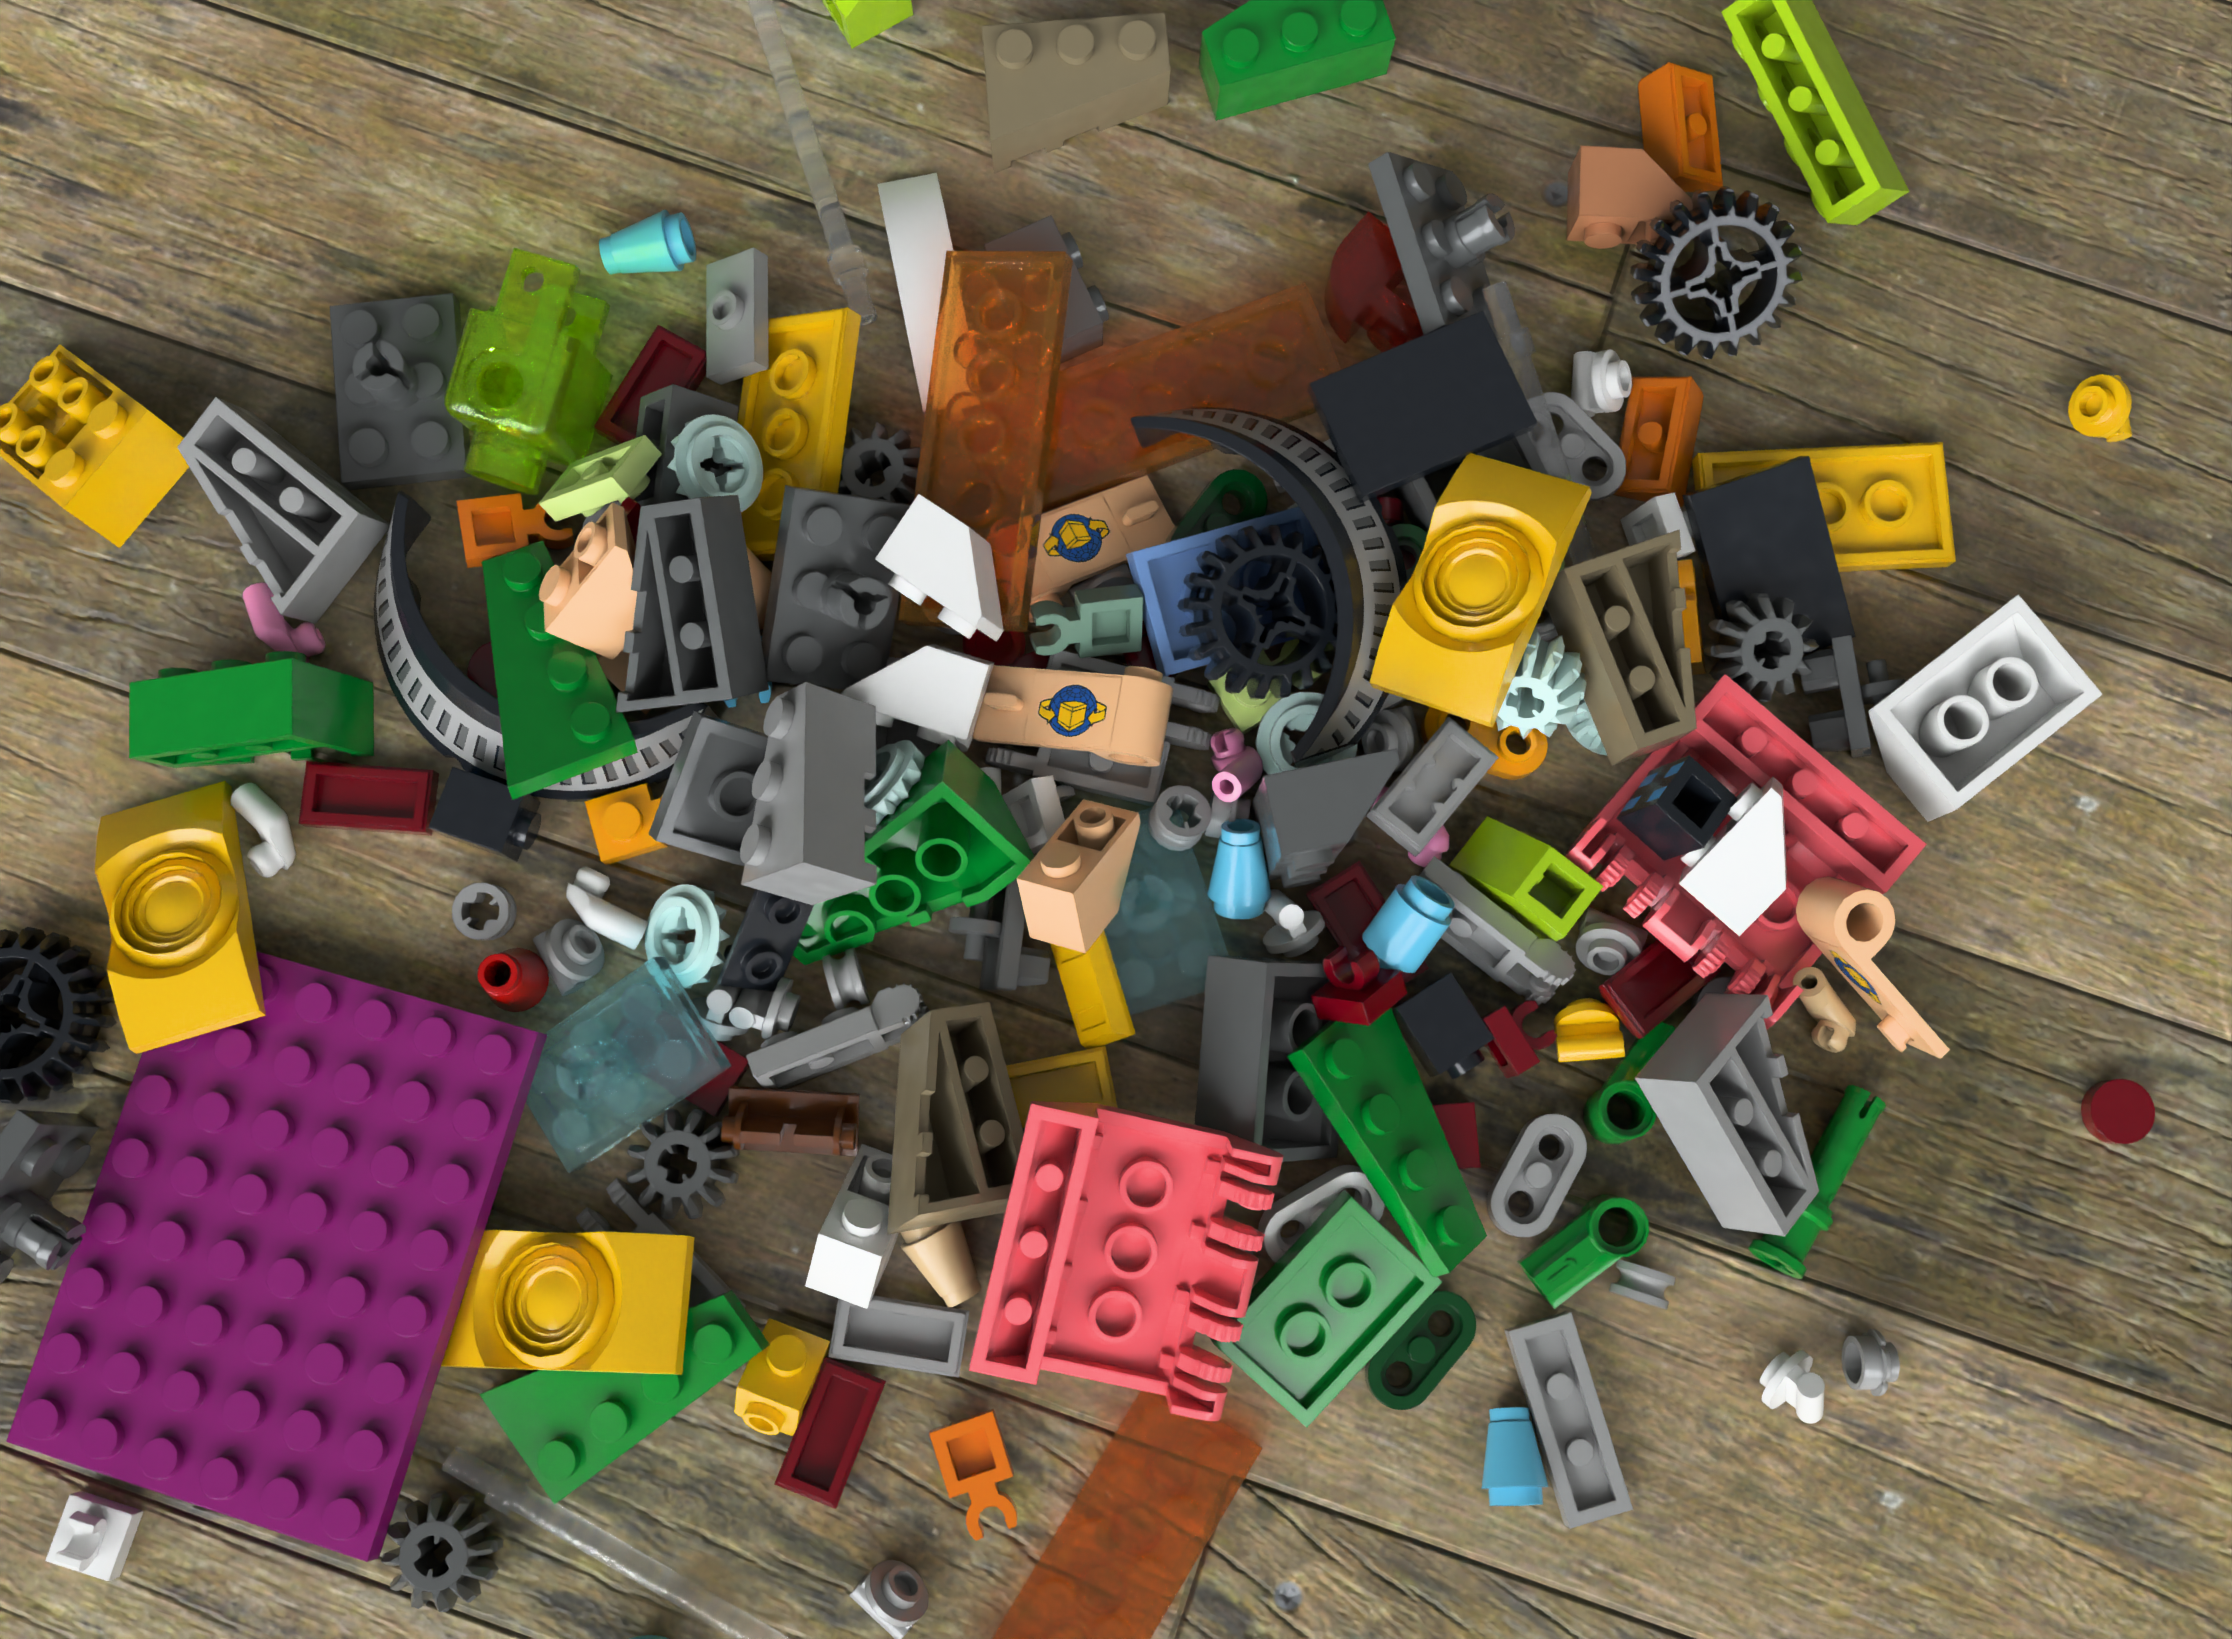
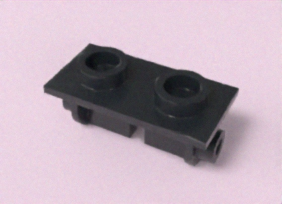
(764, 942)

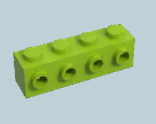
(1816, 108)

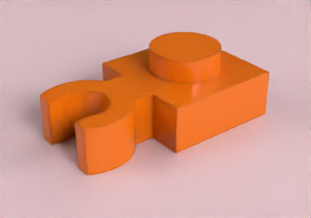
(501, 525)
(973, 1461)

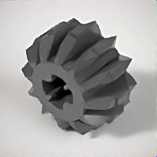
(880, 453)
(1751, 626)
(664, 1178)
(423, 1534)

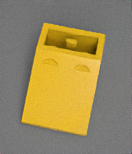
(89, 446)

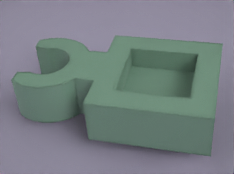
(1098, 624)

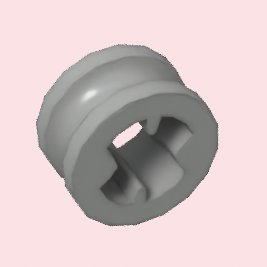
(1188, 801)
(476, 894)
(845, 979)
(1642, 1284)

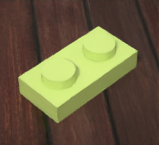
(602, 479)

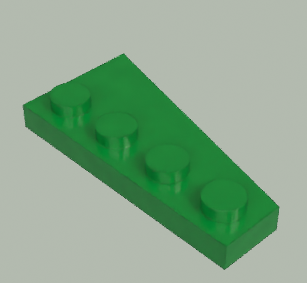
(550, 692)
(1390, 1127)
(583, 1421)

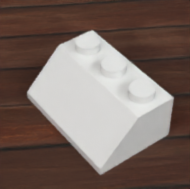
(1978, 709)

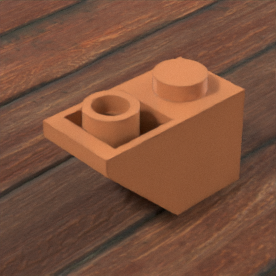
(1617, 196)

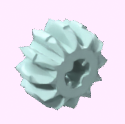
(1543, 688)

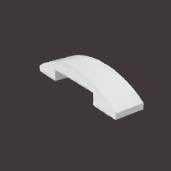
(918, 249)

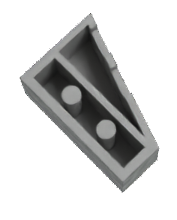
(284, 508)
(811, 798)
(1728, 1114)

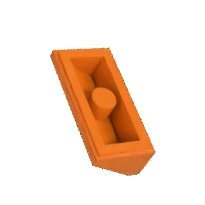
(1681, 126)
(1659, 436)

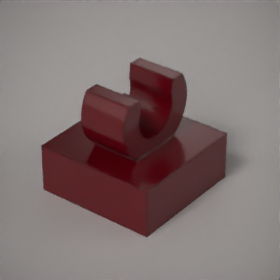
(1357, 989)
(1512, 1046)

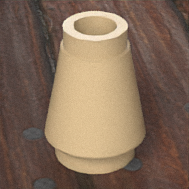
(943, 1260)

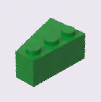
(1291, 51)
(249, 712)

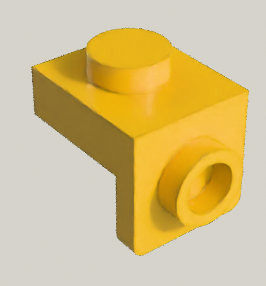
(780, 1379)

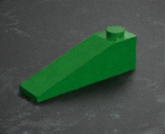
(935, 851)

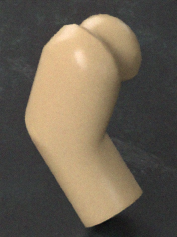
(1825, 1007)

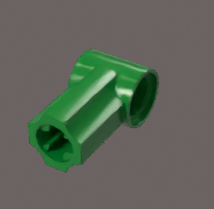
(1624, 1085)
(1579, 1253)

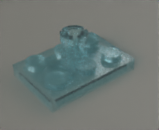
(1163, 925)
(621, 1063)

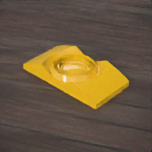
(1478, 587)
(178, 918)
(575, 1303)

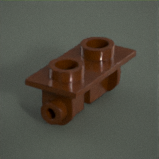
(792, 1121)

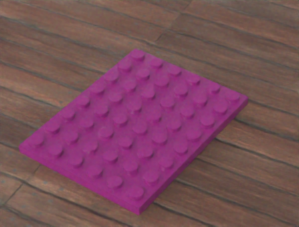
(282, 1256)

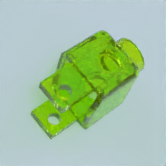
(527, 379)

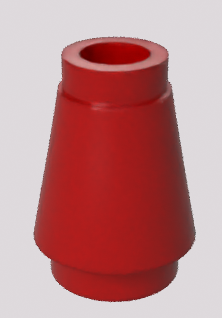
(526, 983)

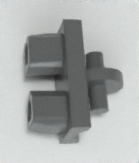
(1838, 670)
(1000, 928)

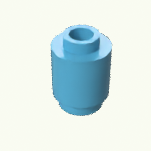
(1409, 924)

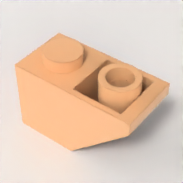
(591, 592)
(1079, 876)

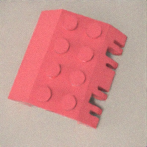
(1828, 832)
(1124, 1253)

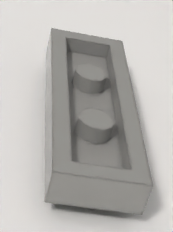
(1568, 1419)

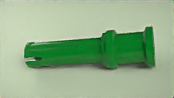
(1831, 1164)

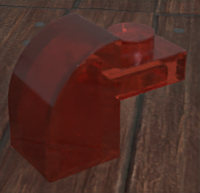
(1362, 287)

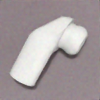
(273, 827)
(600, 915)

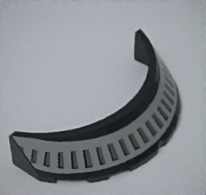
(1356, 542)
(462, 716)

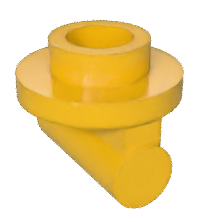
(2101, 408)
(1588, 1032)

